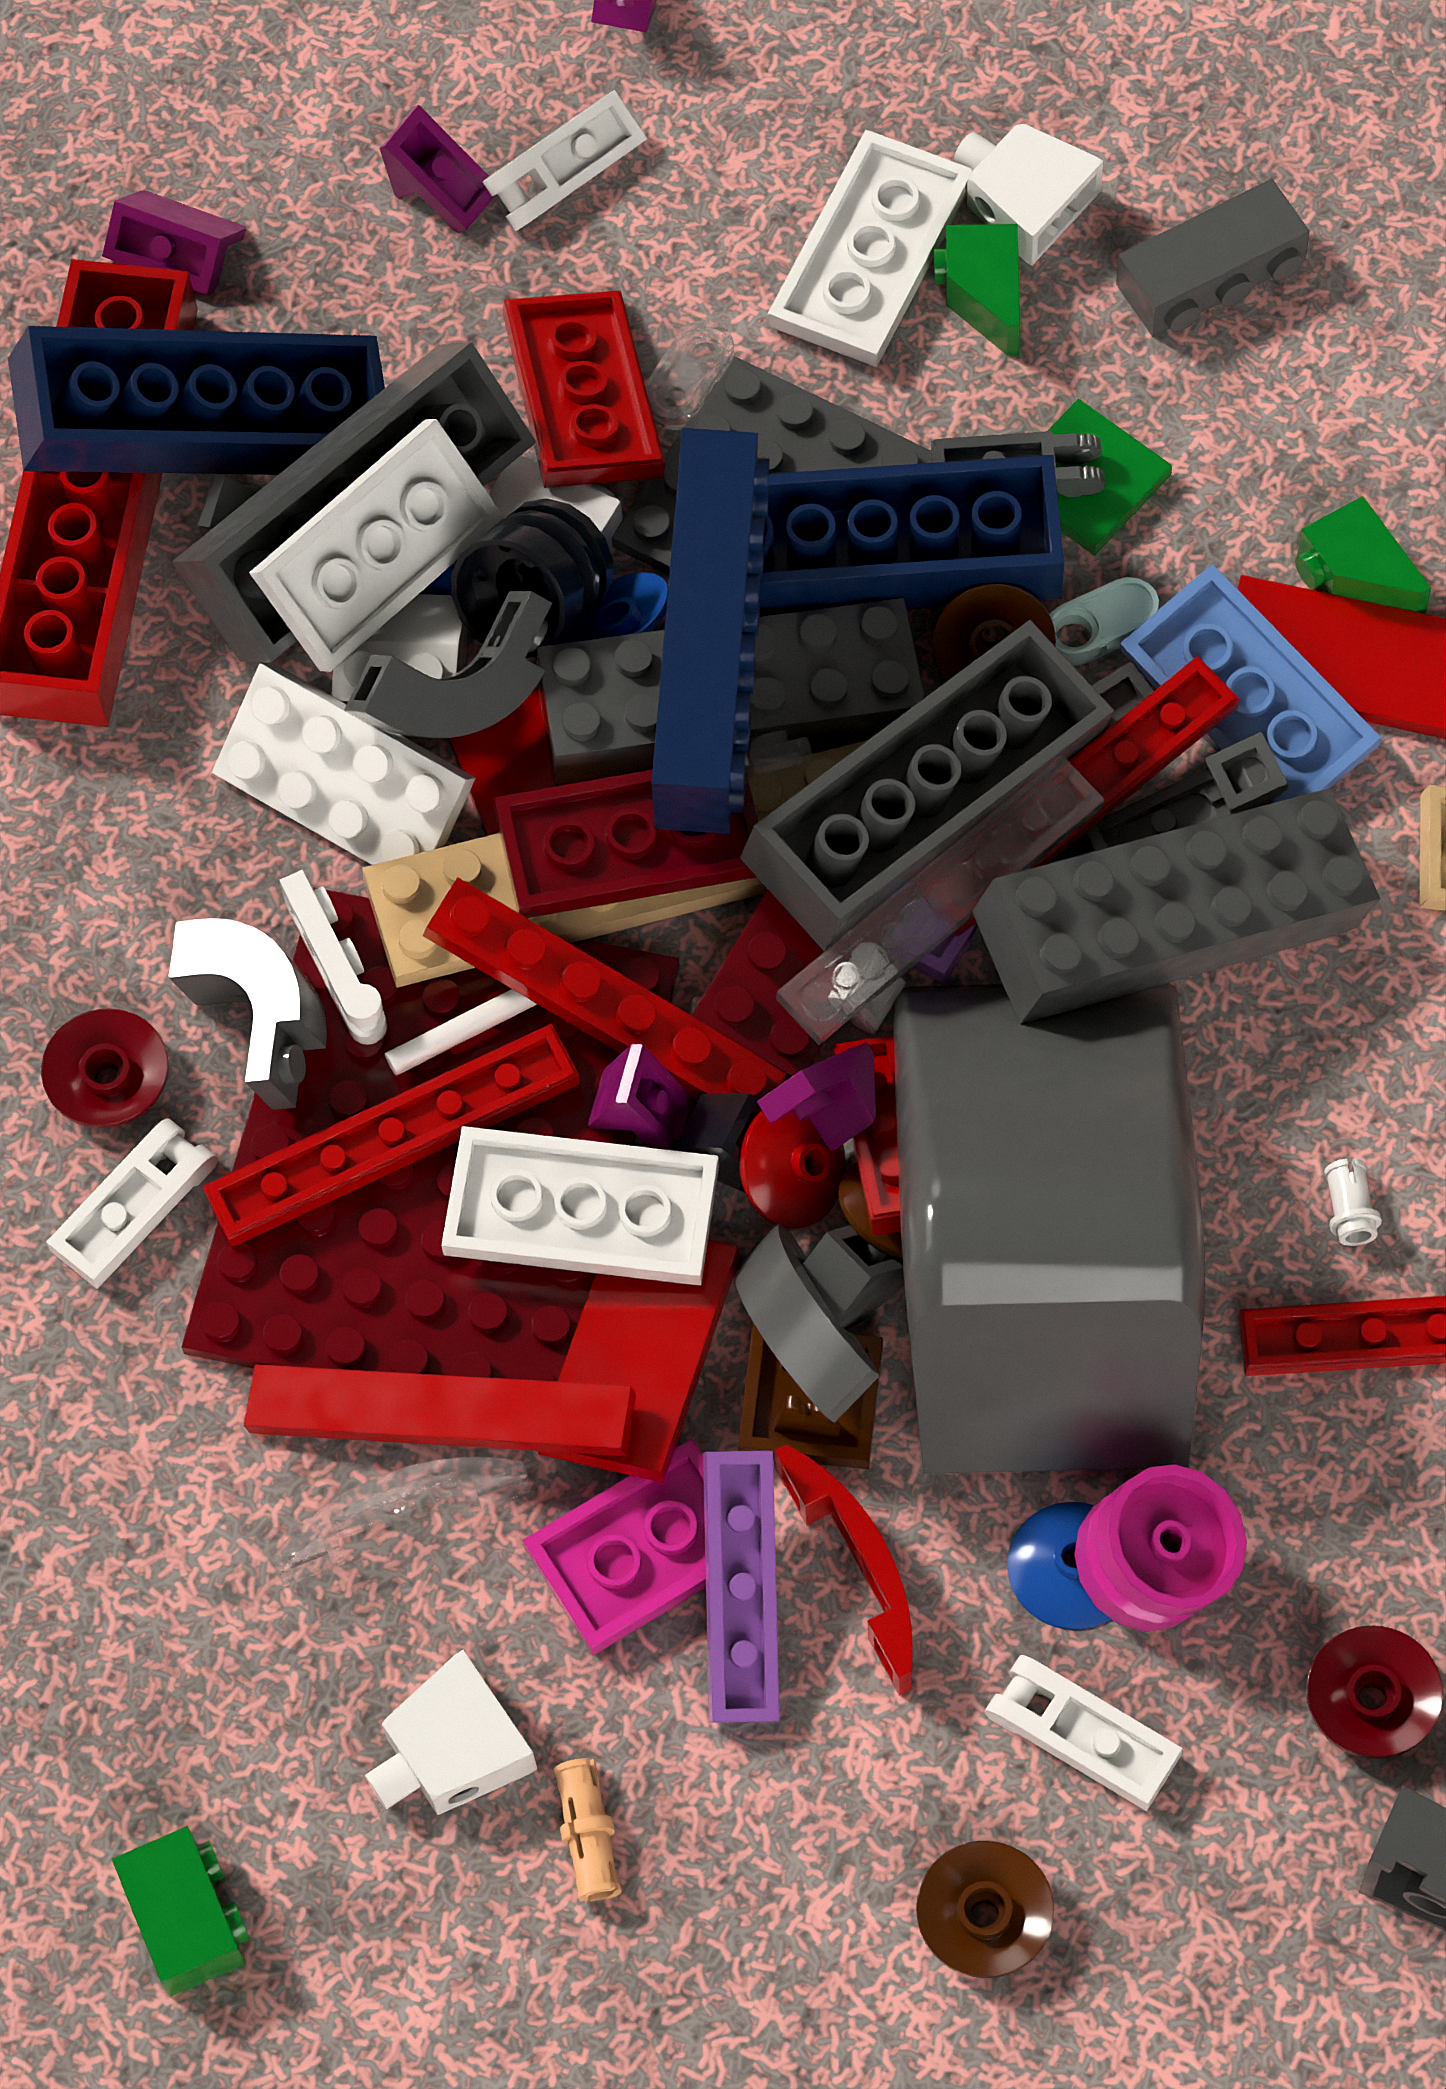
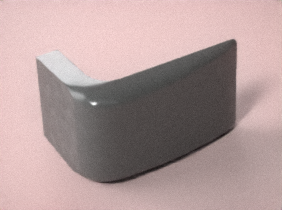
(1048, 1231)

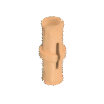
(587, 1830)

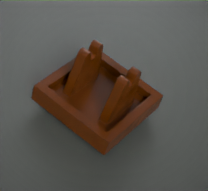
(782, 1414)

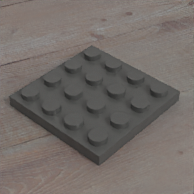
(792, 429)

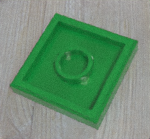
(1130, 476)

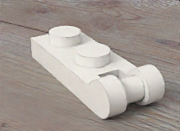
(566, 159)
(335, 960)
(130, 1203)
(1085, 1732)

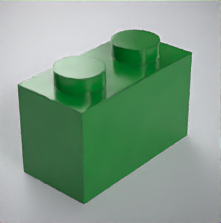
(180, 1910)

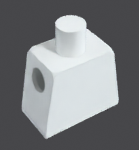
(1029, 183)
(450, 1742)

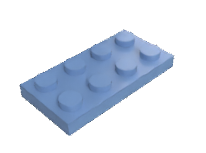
(1299, 713)

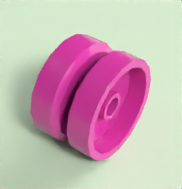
(1160, 1548)

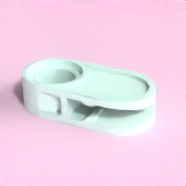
(1108, 615)

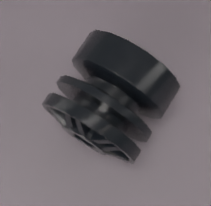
(536, 549)

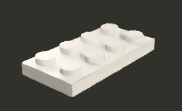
(870, 248)
(377, 545)
(338, 773)
(581, 1205)

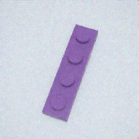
(741, 1586)

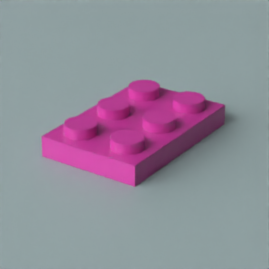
(627, 1551)

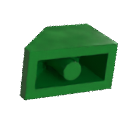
(983, 280)
(1360, 559)

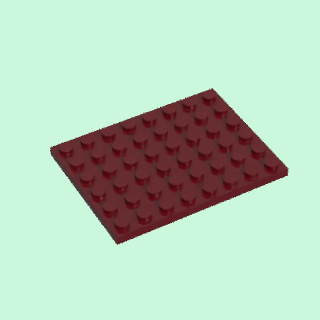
(368, 1271)

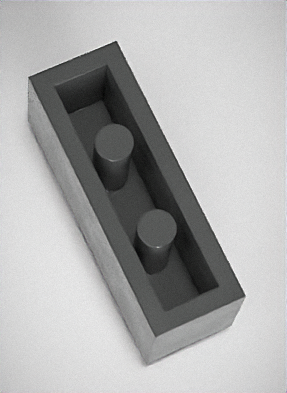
(1213, 258)

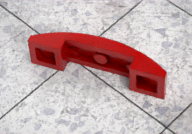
(820, 1494)

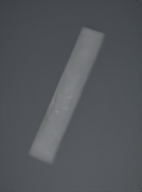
(938, 900)

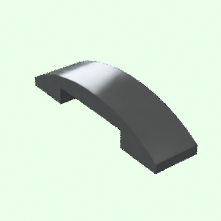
(1234, 782)
(799, 1325)

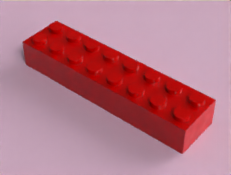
(82, 535)

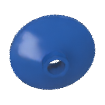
(631, 607)
(1041, 1577)

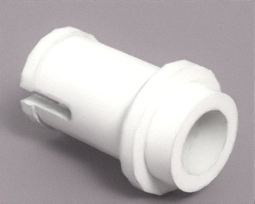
(1354, 1217)

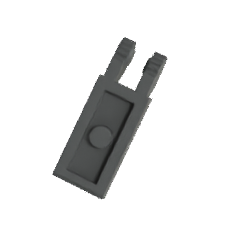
(1064, 447)

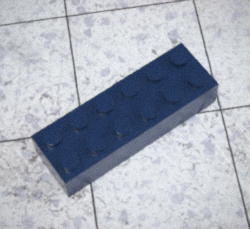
(183, 397)
(911, 533)
(710, 631)

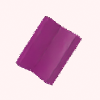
(170, 235)

